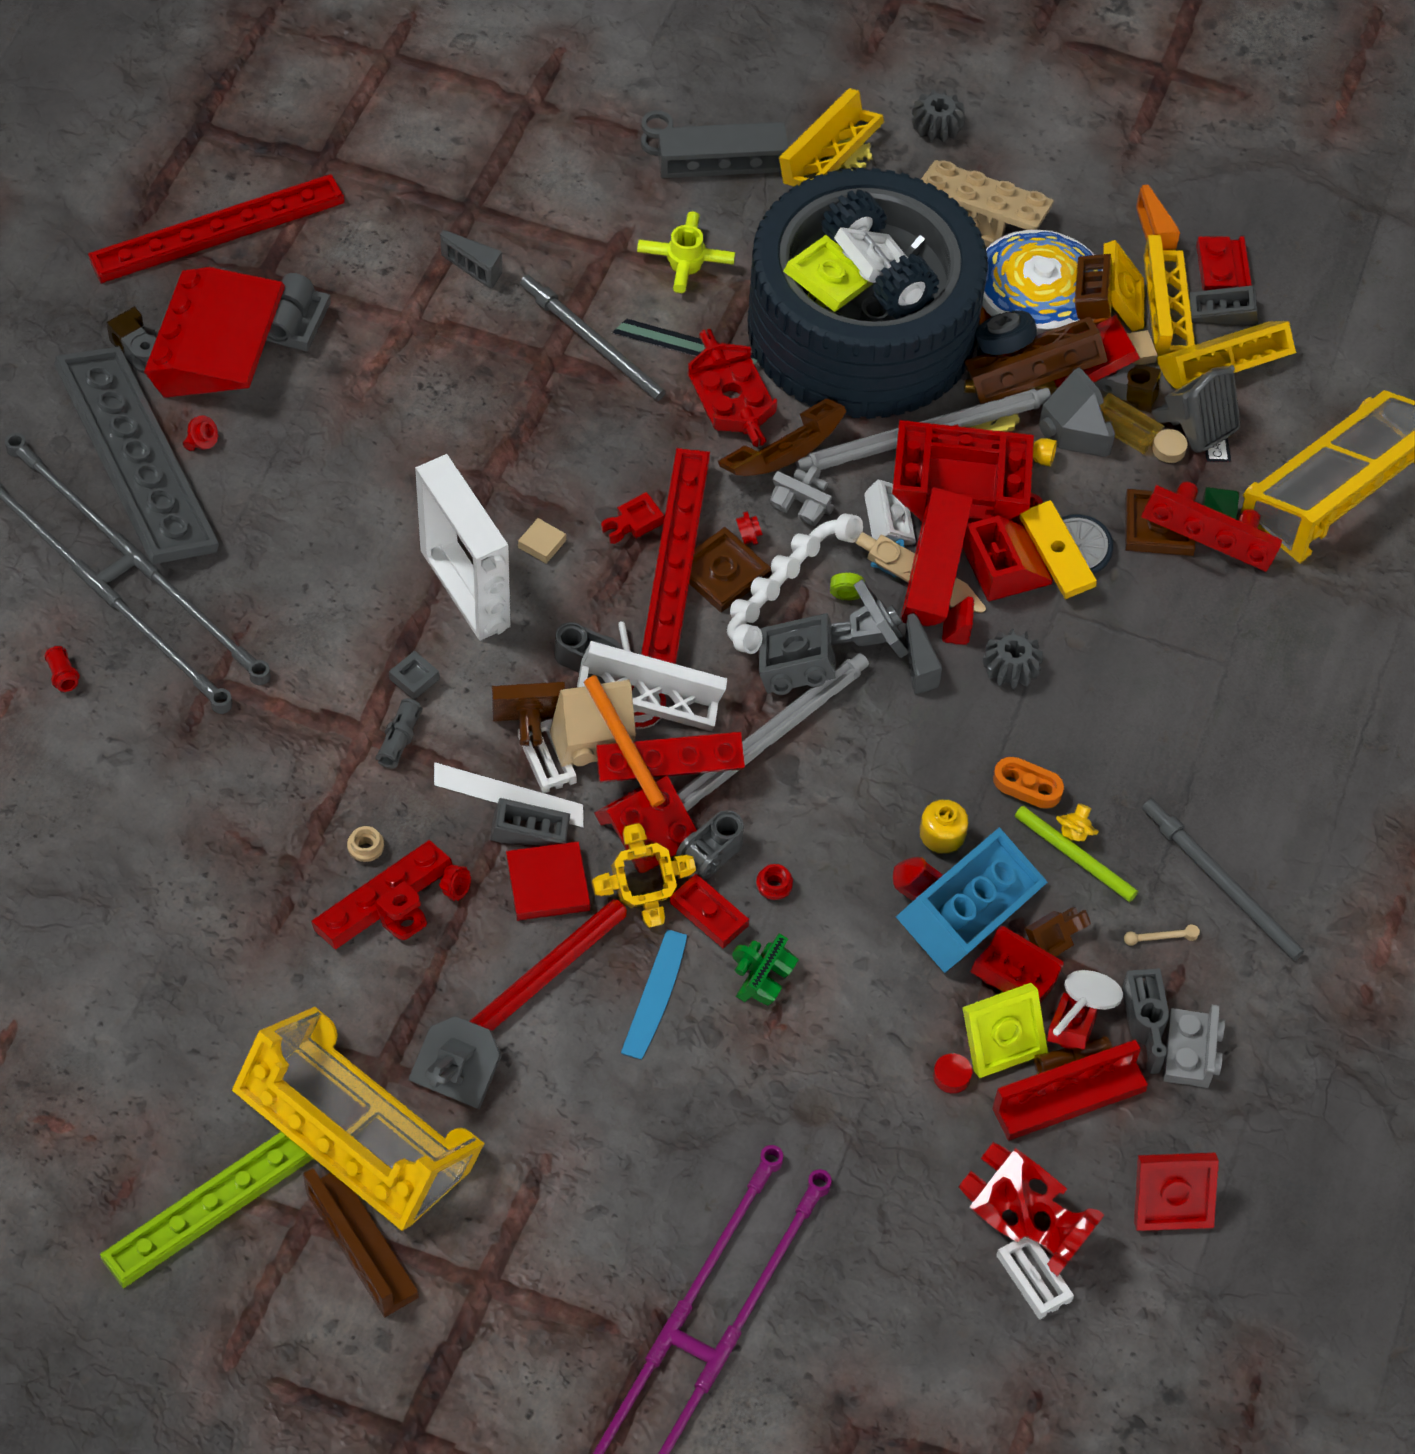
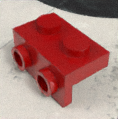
(1016, 962)

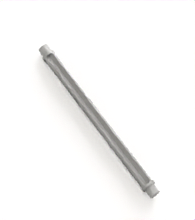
(888, 440)
(776, 728)

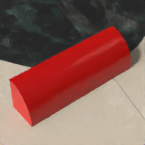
(937, 557)

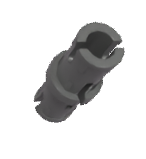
(399, 733)

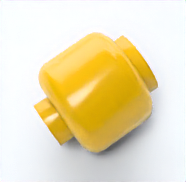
(943, 826)

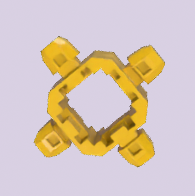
(681, 866)

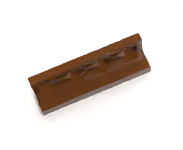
(1037, 361)
(361, 1242)

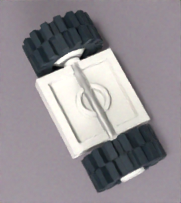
(901, 280)

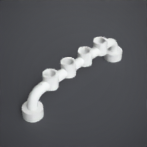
(748, 637)

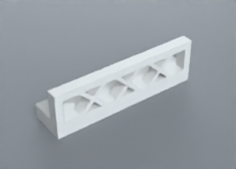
(658, 677)

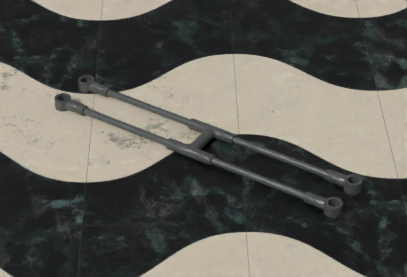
(131, 557)

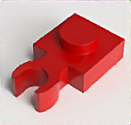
(634, 516)

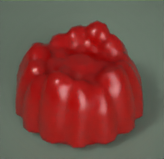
(455, 882)

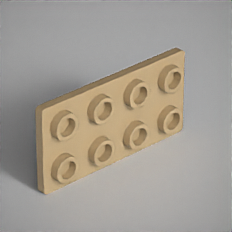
(988, 200)

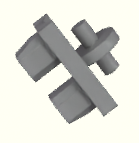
(814, 500)

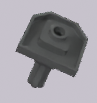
(871, 624)
(457, 1060)

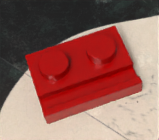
(1222, 262)

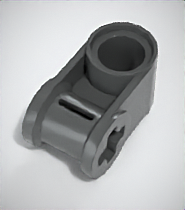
(581, 637)
(710, 847)

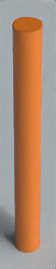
(624, 741)

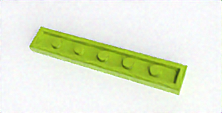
(203, 1208)

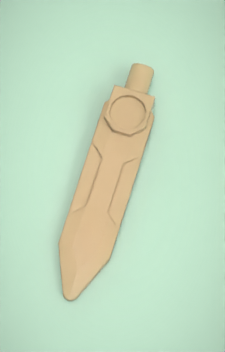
(899, 562)

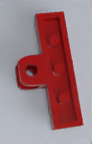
(387, 897)

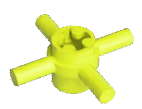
(686, 251)

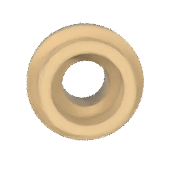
(362, 836)

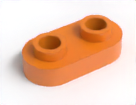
(1029, 782)

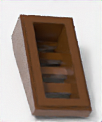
(1093, 288)

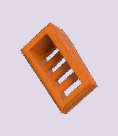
(1156, 219)

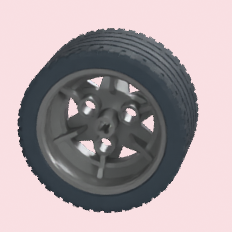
(861, 351)

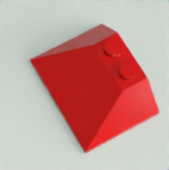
(965, 461)

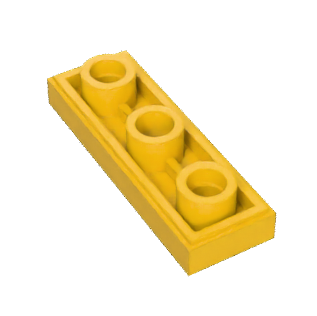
(1051, 535)

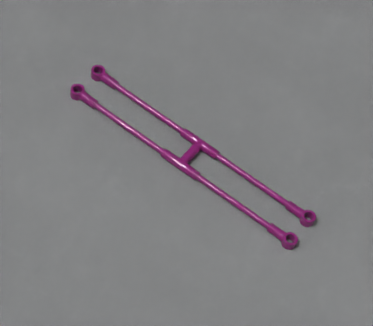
(716, 1357)

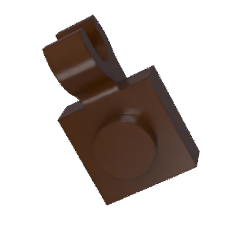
(1055, 930)

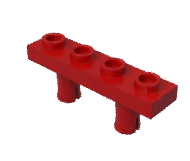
(1207, 526)
(674, 756)

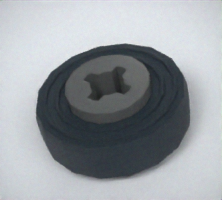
(1006, 332)

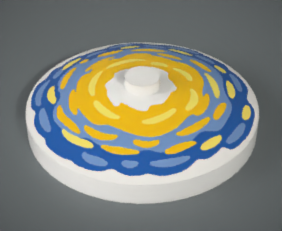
(1034, 275)

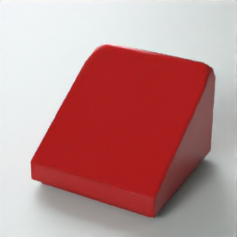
(959, 622)

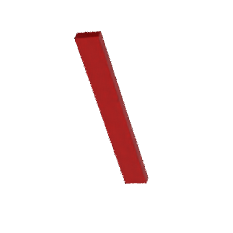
(215, 228)
(676, 555)

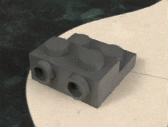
(796, 654)

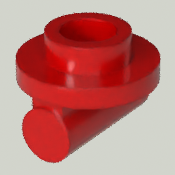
(201, 433)

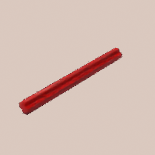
(551, 965)

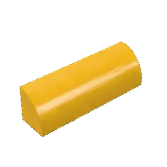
(1240, 349)

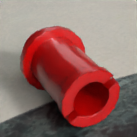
(63, 674)

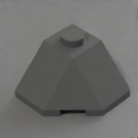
(1076, 418)

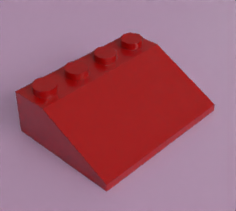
(213, 332)

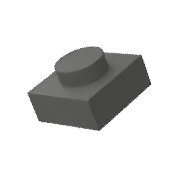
(414, 675)

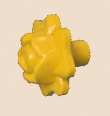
(1077, 825)

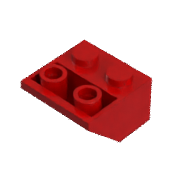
(1004, 558)

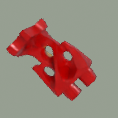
(1011, 1191)

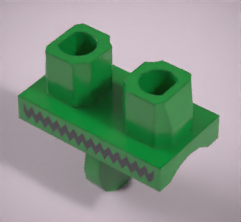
(774, 958)

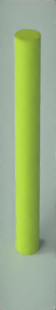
(1076, 854)

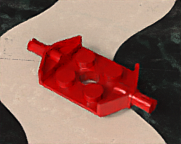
(727, 369)

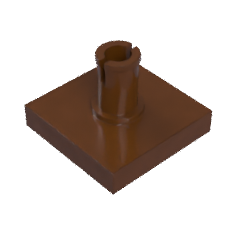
(528, 705)

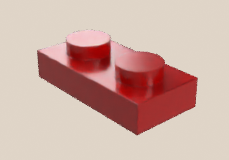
(709, 911)
(1078, 1030)

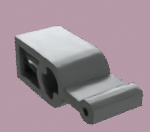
(1147, 1013)

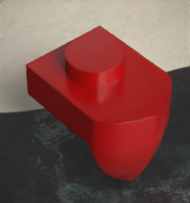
(914, 876)

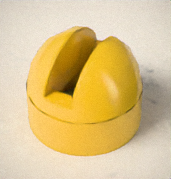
(1044, 451)

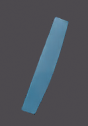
(655, 994)

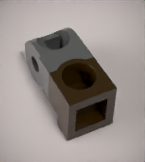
(128, 333)
(1133, 384)

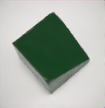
(1222, 501)

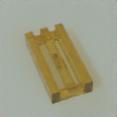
(1124, 426)

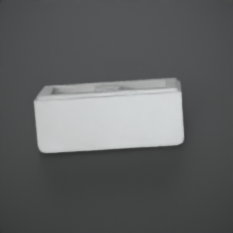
(888, 514)

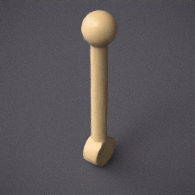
(1190, 933)

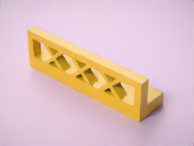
(822, 138)
(1161, 302)

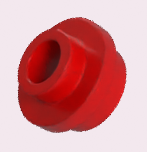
(749, 528)
(776, 873)

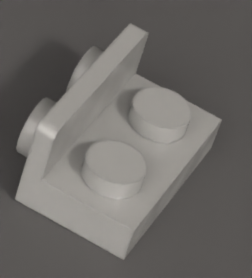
(1192, 1047)

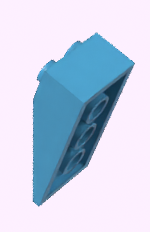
(971, 900)

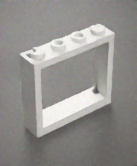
(451, 509)

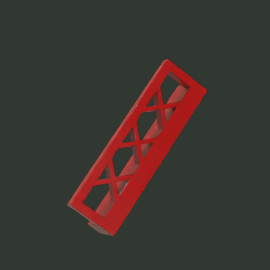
(1069, 1090)

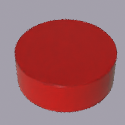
(952, 1073)

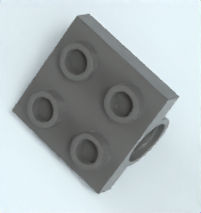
(298, 313)

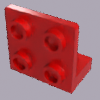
(664, 824)

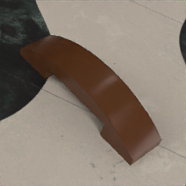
(817, 425)

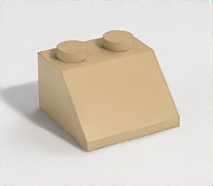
(580, 726)

